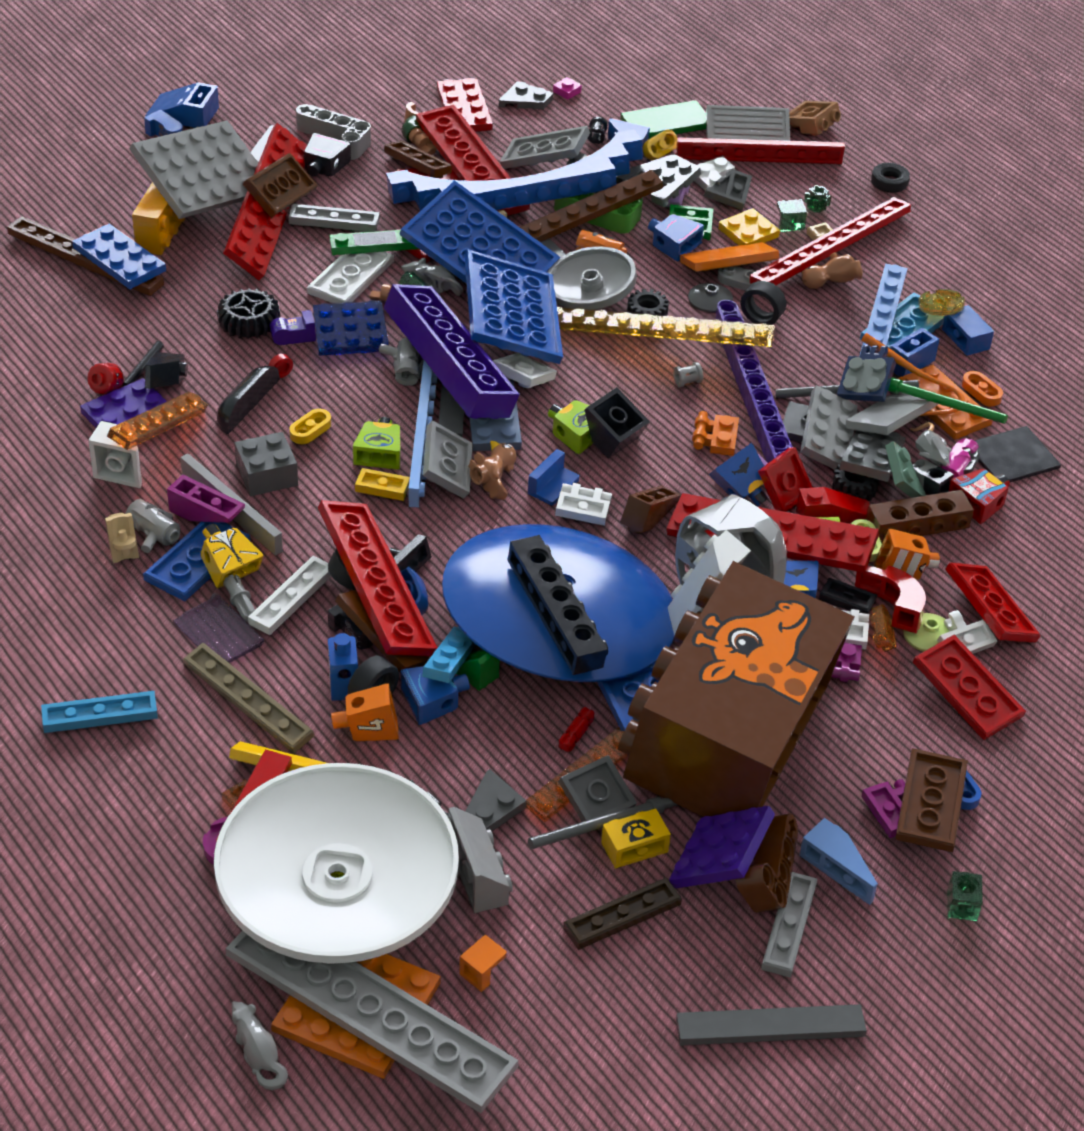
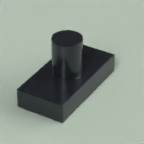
(413, 554)

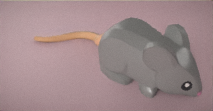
(932, 446)

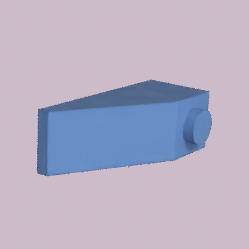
(836, 856)

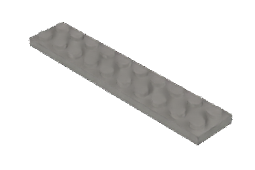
(387, 1020)

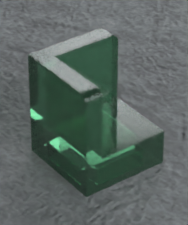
(792, 215)

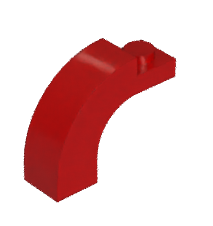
(900, 590)

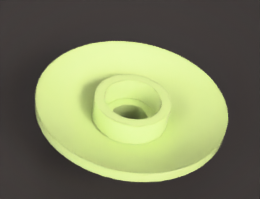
(928, 633)

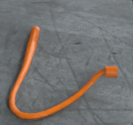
(907, 365)

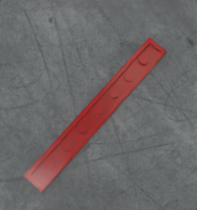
(761, 150)

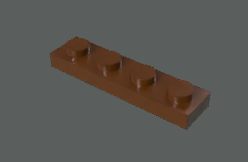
(418, 159)

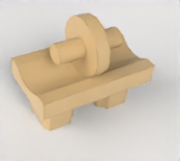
(121, 537)

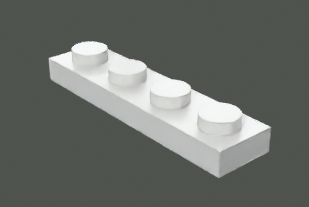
(290, 596)

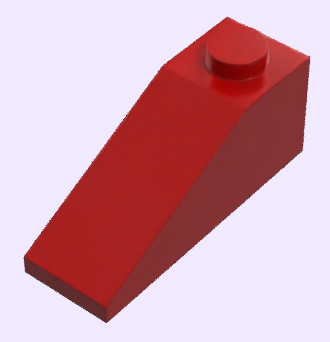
(831, 503)

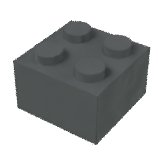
(266, 463)

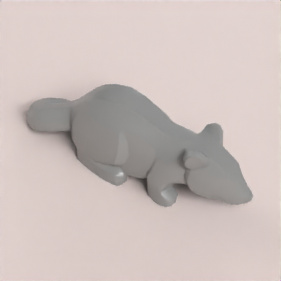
(434, 276)
(259, 1046)

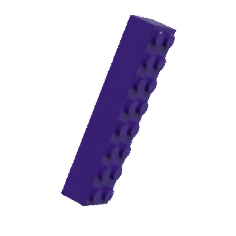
(451, 352)

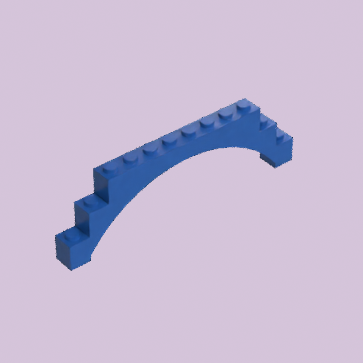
(582, 177)

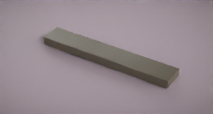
(248, 698)

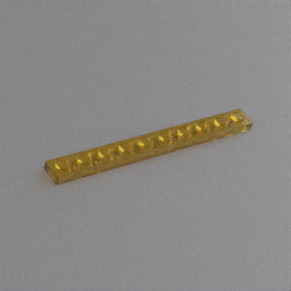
(666, 327)

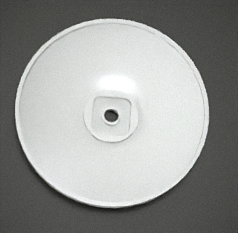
(326, 819)

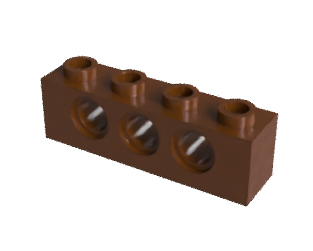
(922, 514)

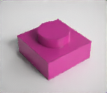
(567, 88)

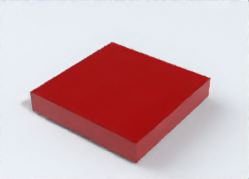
(784, 478)

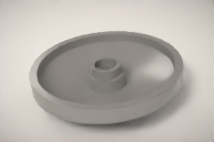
(593, 278)

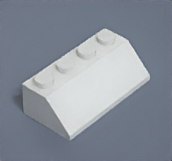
(714, 562)

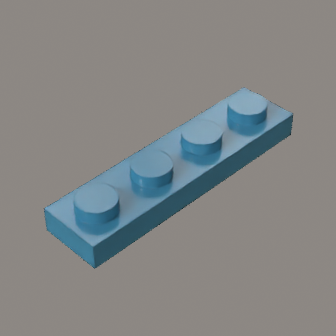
(448, 656)
(99, 711)

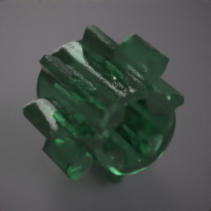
(817, 198)

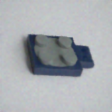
(867, 375)

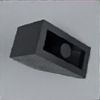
(165, 370)

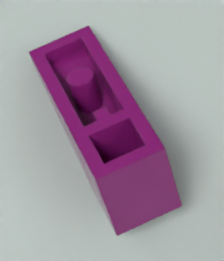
(201, 503)

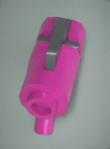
(963, 457)

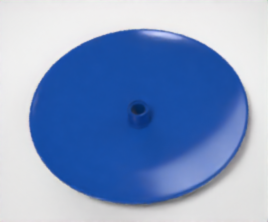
(613, 584)

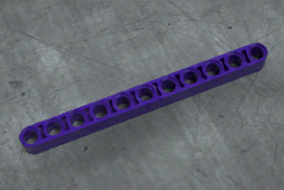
(754, 389)

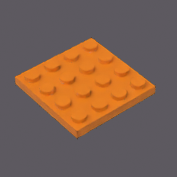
(317, 1032)

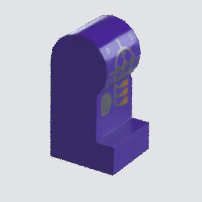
(293, 329)

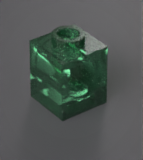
(964, 896)

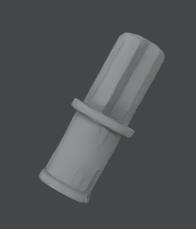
(239, 596)

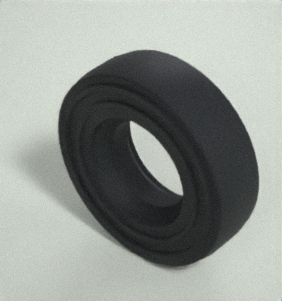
(890, 185)

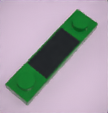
(368, 242)

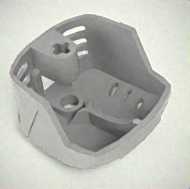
(745, 523)

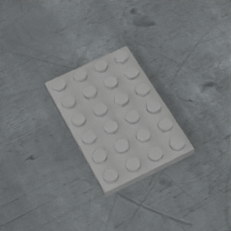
(197, 167)

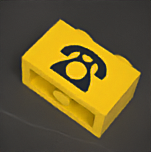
(635, 838)

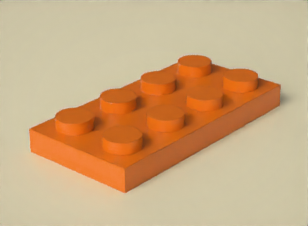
(955, 424)

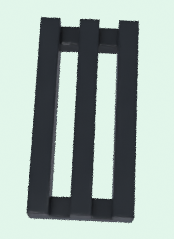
(847, 596)

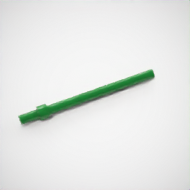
(897, 386)

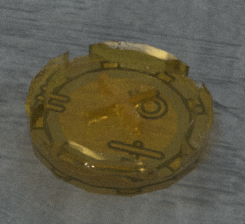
(942, 302)

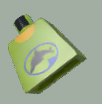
(571, 425)
(378, 445)

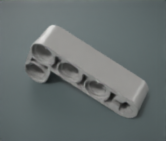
(335, 125)

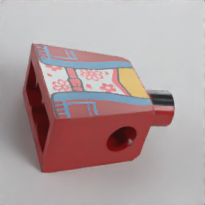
(983, 492)

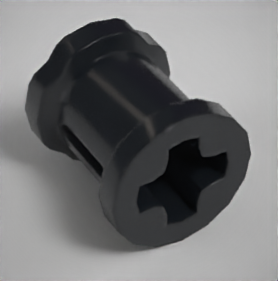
(599, 133)

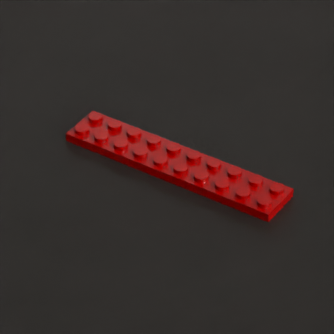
(254, 230)

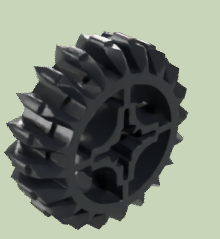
(247, 313)

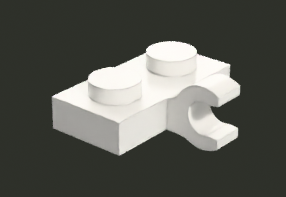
(974, 636)

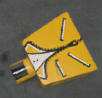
(228, 554)

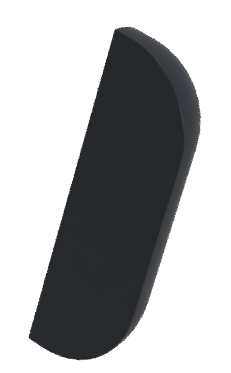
(246, 396)

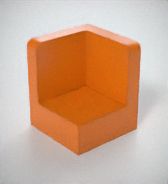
(479, 961)

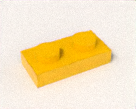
(382, 484)

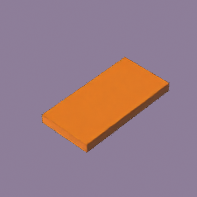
(729, 256)

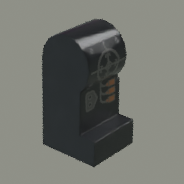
(339, 620)

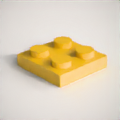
(748, 228)

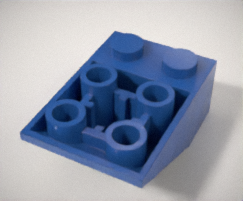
(190, 104)

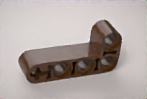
(769, 877)

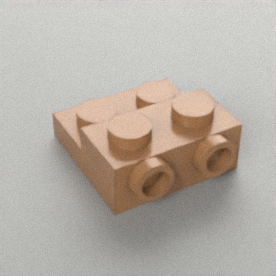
(814, 116)

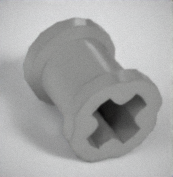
(695, 371)

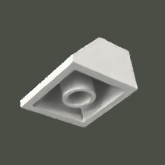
(111, 460)

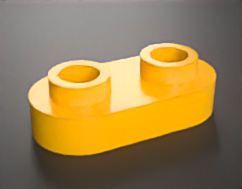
(660, 145)
(310, 426)

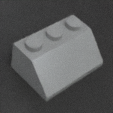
(479, 863)

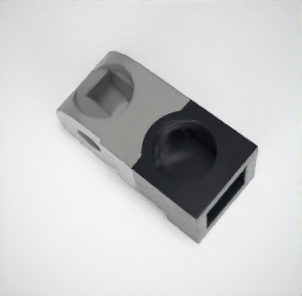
(932, 477)

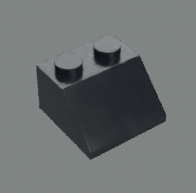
(614, 422)

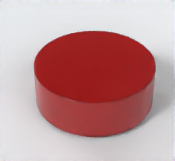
(282, 363)

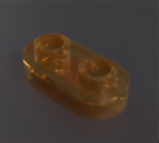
(884, 632)

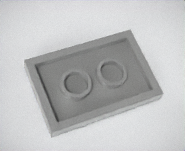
(447, 459)

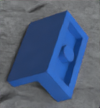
(547, 479)

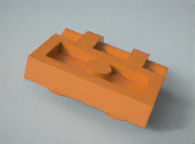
(723, 435)

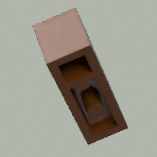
(647, 508)

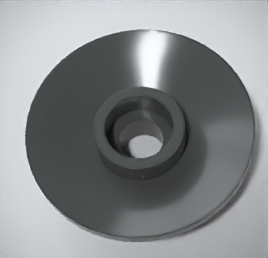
(707, 296)

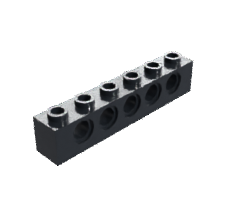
(557, 605)

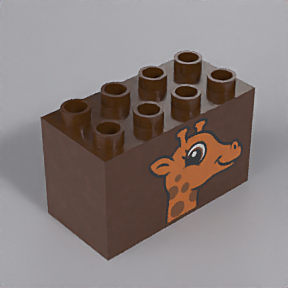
(733, 693)

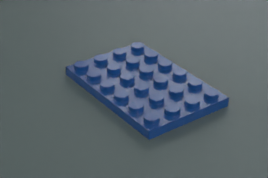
(463, 221)
(512, 307)

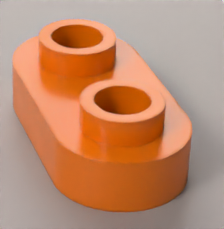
(982, 388)

